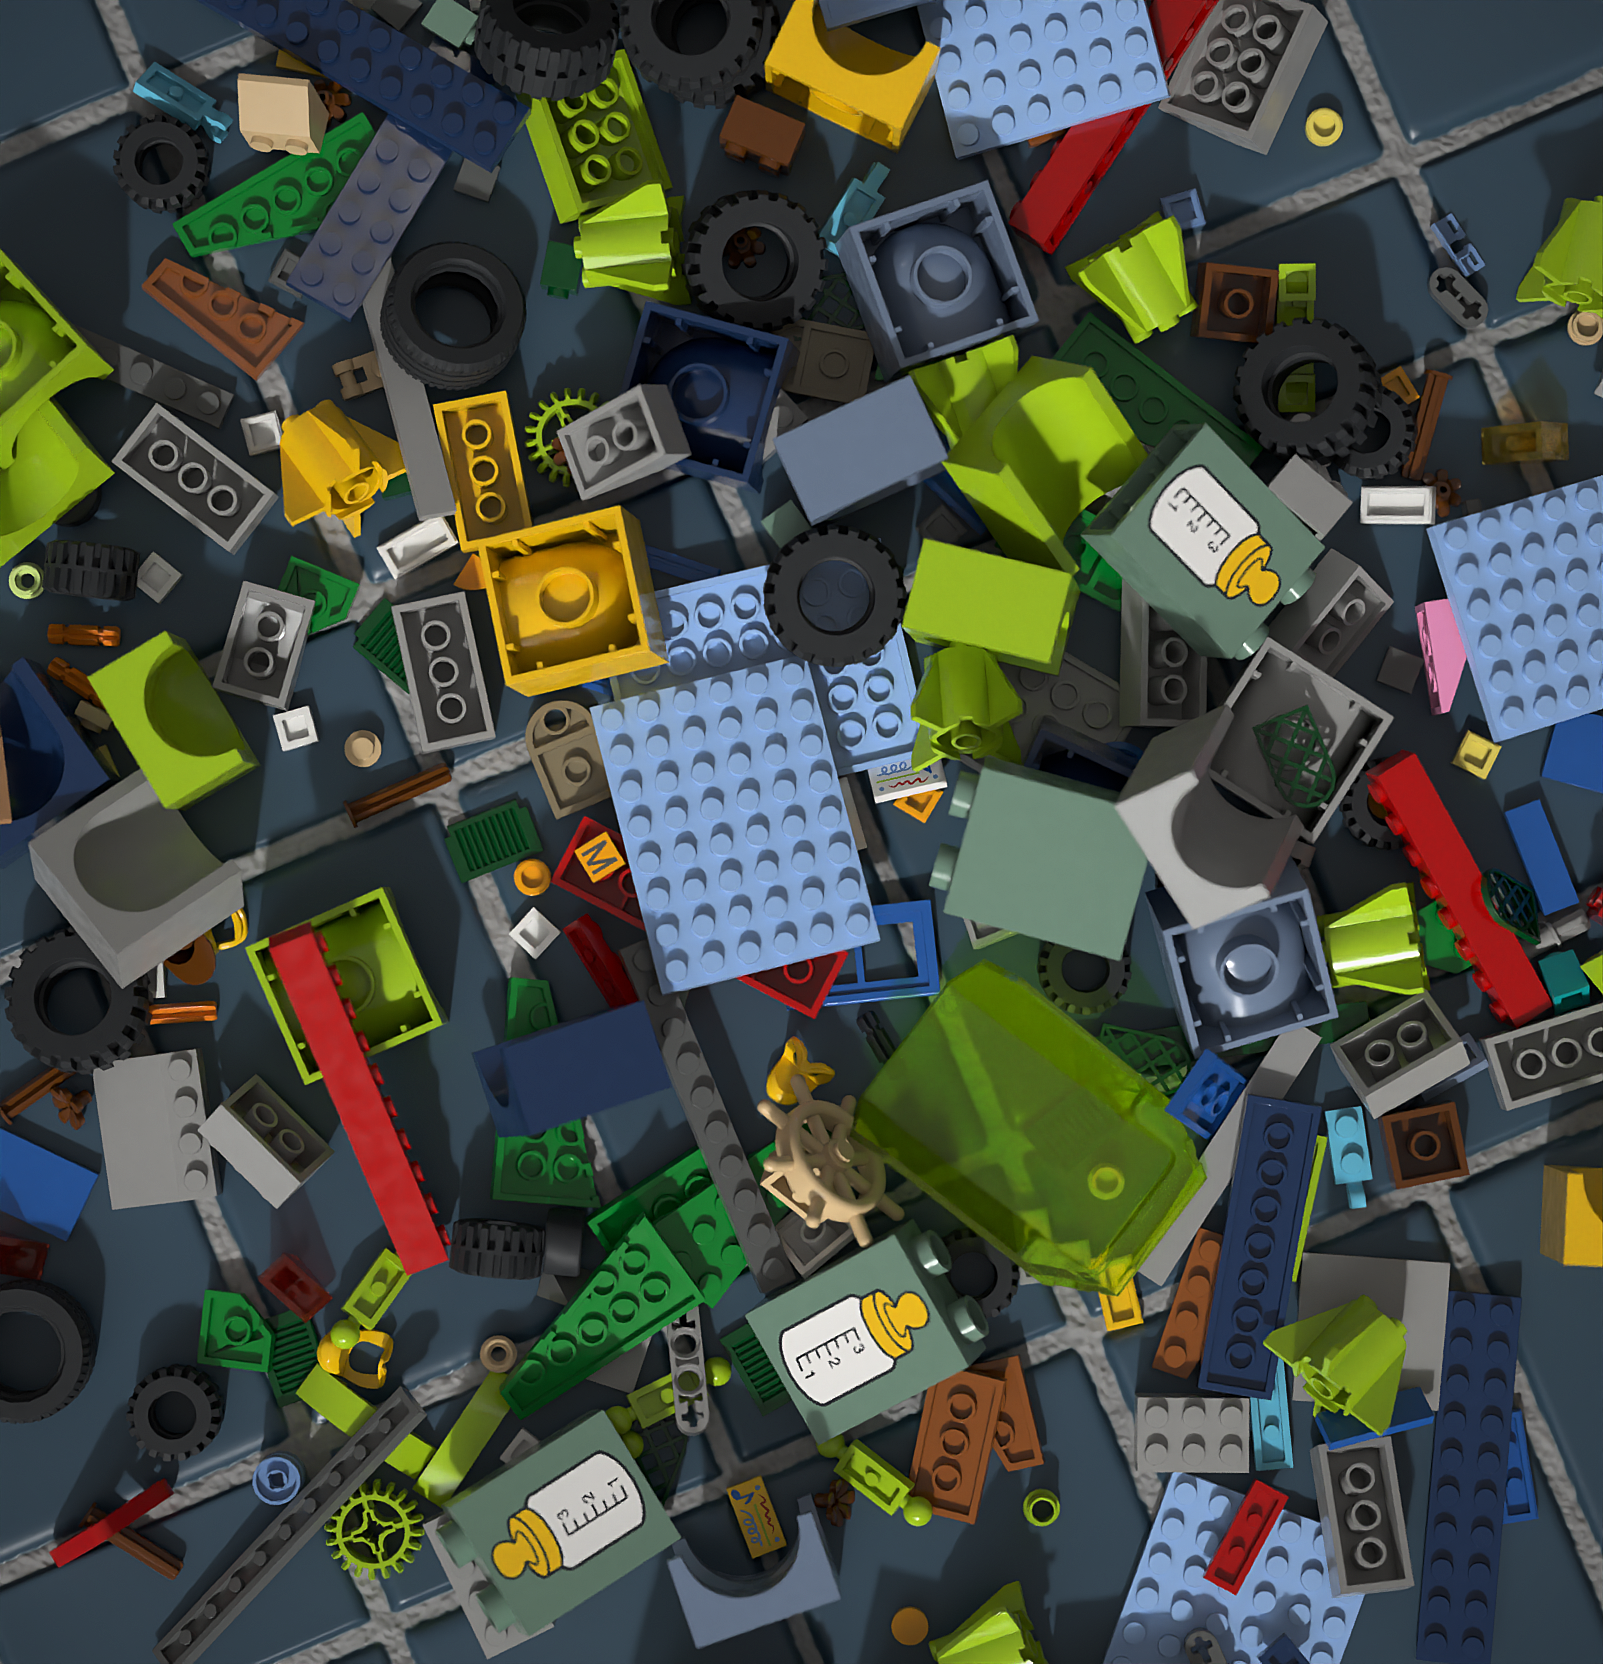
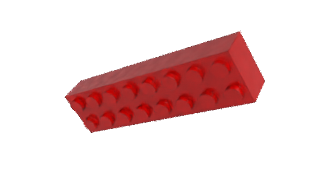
(798, 985)

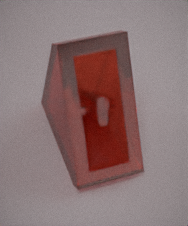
(22, 1256)
(295, 1286)

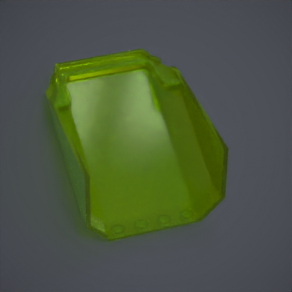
(1031, 1133)

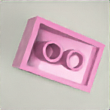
(1441, 652)

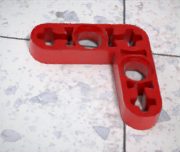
(112, 1523)

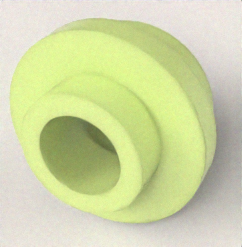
(17, 575)

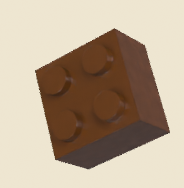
(761, 137)
(1234, 302)
(1423, 1144)

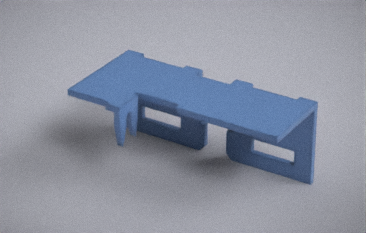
(1447, 237)

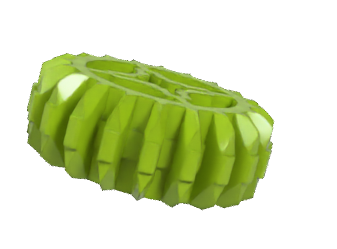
(560, 409)
(379, 1547)

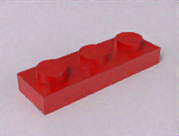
(599, 961)
(1245, 1536)

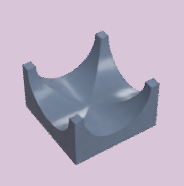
(728, 1604)

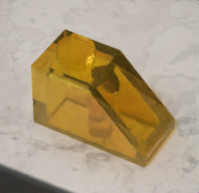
(1525, 443)

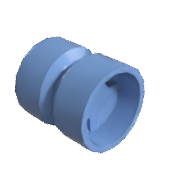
(279, 1477)

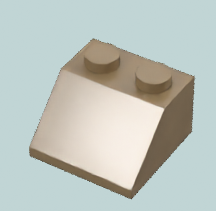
(281, 114)

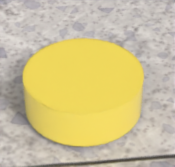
(1323, 127)

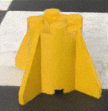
(334, 465)

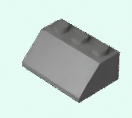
(1331, 614)

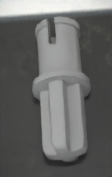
(1557, 933)

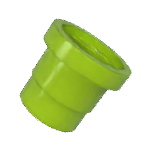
(1037, 1495)

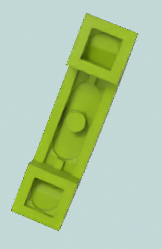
(1293, 300)
(350, 1412)
(464, 1442)

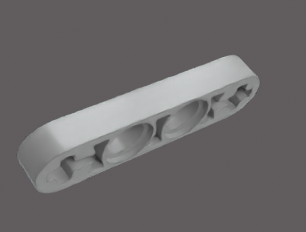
(693, 1363)

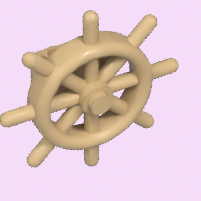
(817, 1172)

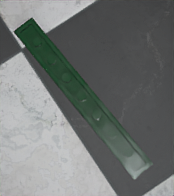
(1350, 1018)

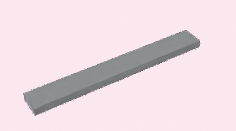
(410, 417)
(1270, 1080)

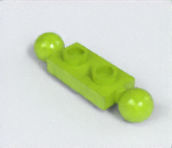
(370, 1298)
(657, 1401)
(876, 1479)

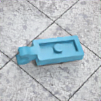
(182, 101)
(856, 205)
(1349, 1152)

